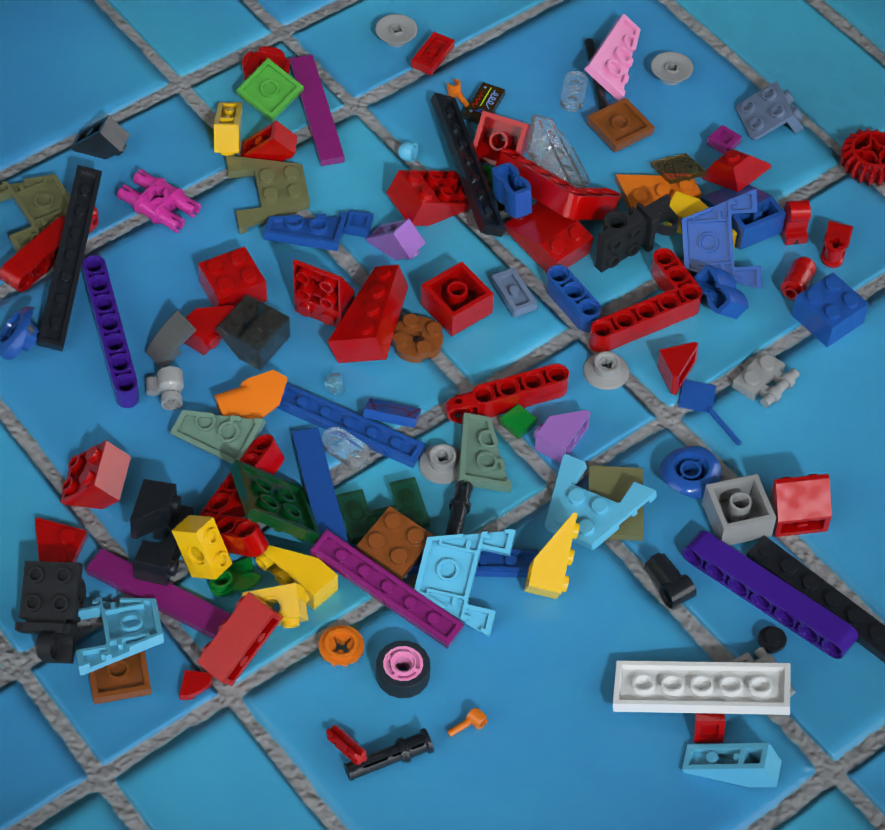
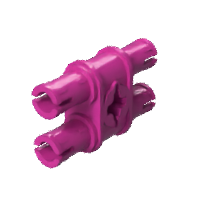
(158, 200)

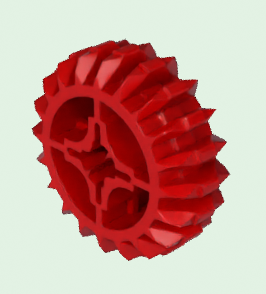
(865, 156)

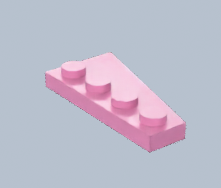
(614, 57)

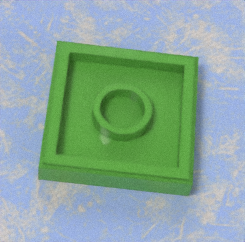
(269, 90)

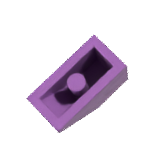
(397, 239)
(561, 433)

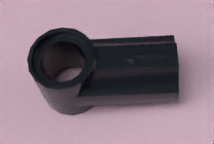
(672, 585)

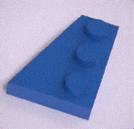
(311, 232)

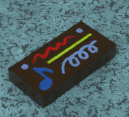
(486, 99)

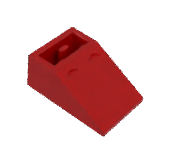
(428, 195)
(320, 294)

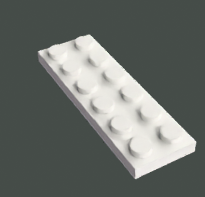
(702, 687)

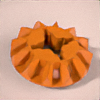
(342, 635)

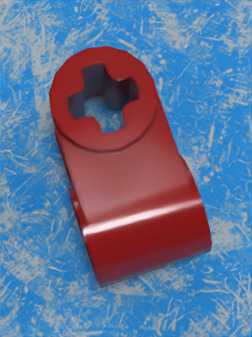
(836, 242)

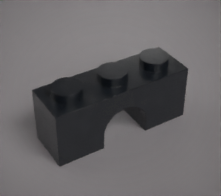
(160, 560)

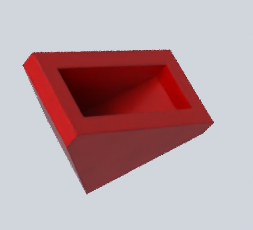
(676, 364)

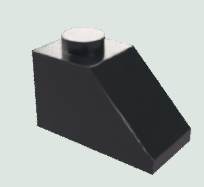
(101, 139)
(154, 507)

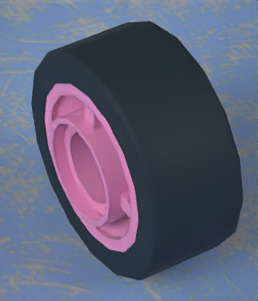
(403, 655)

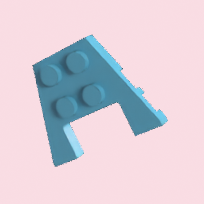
(595, 513)
(450, 570)
(128, 629)

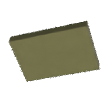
(613, 485)

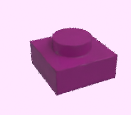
(724, 139)

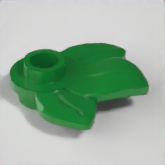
(236, 578)

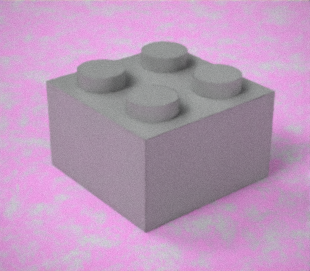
(739, 510)

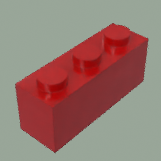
(239, 638)

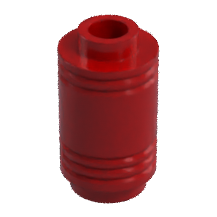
(798, 277)

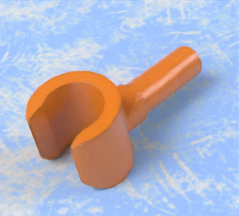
(455, 91)
(474, 717)

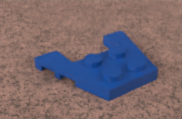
(710, 239)

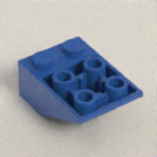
(753, 226)

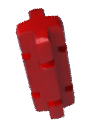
(346, 744)

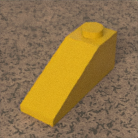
(228, 128)

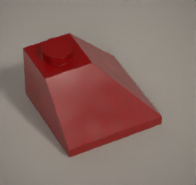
(735, 170)

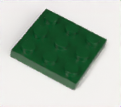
(275, 502)

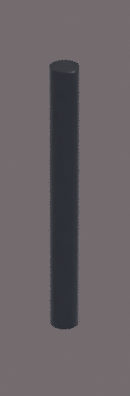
(599, 90)

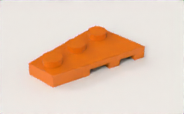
(651, 187)

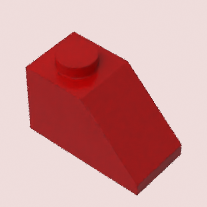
(271, 143)

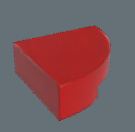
(194, 684)

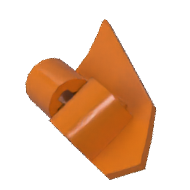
(253, 397)

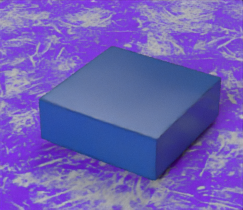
(358, 223)

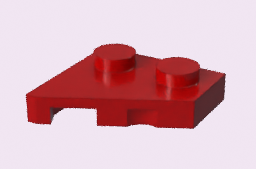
(58, 541)

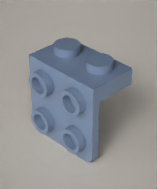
(768, 111)

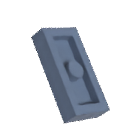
(514, 292)

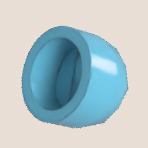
(408, 151)

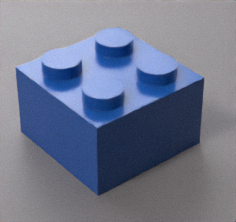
(830, 309)

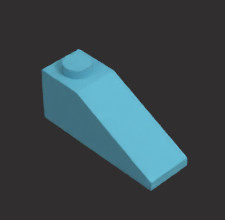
(734, 763)

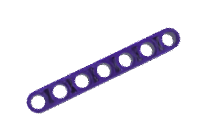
(111, 331)
(770, 594)

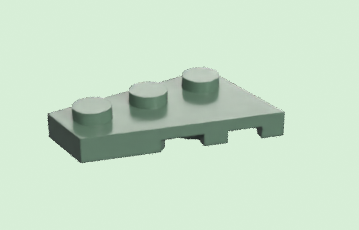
(216, 434)
(479, 455)

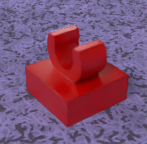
(709, 728)

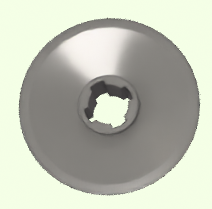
(396, 29)
(672, 67)
(604, 377)
(436, 471)

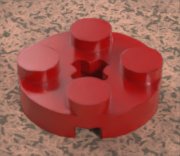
(253, 60)

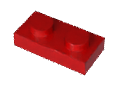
(432, 53)

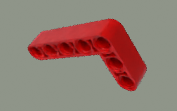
(560, 195)
(677, 303)
(225, 506)

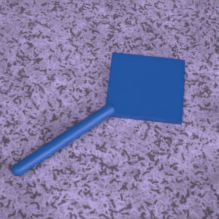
(700, 398)

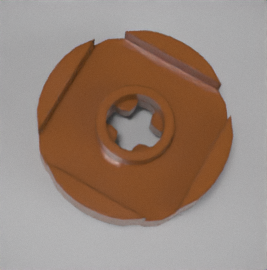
(422, 349)

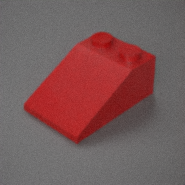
(550, 237)

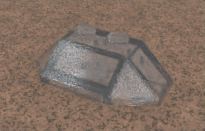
(554, 152)

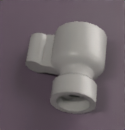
(168, 384)

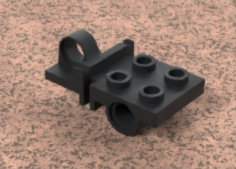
(625, 233)
(50, 606)

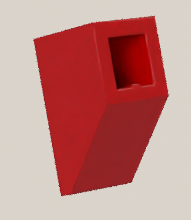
(205, 322)

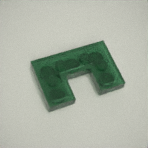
(359, 519)

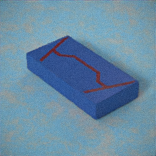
(392, 412)

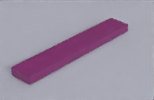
(317, 111)
(387, 588)
(170, 598)

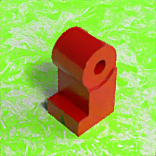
(796, 222)

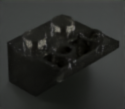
(254, 331)

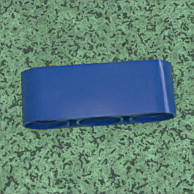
(572, 297)

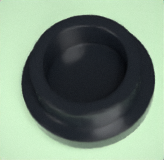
(772, 639)

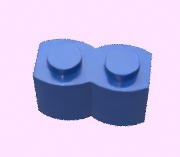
(512, 190)
(721, 292)

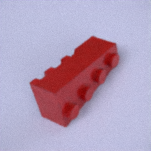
(371, 318)

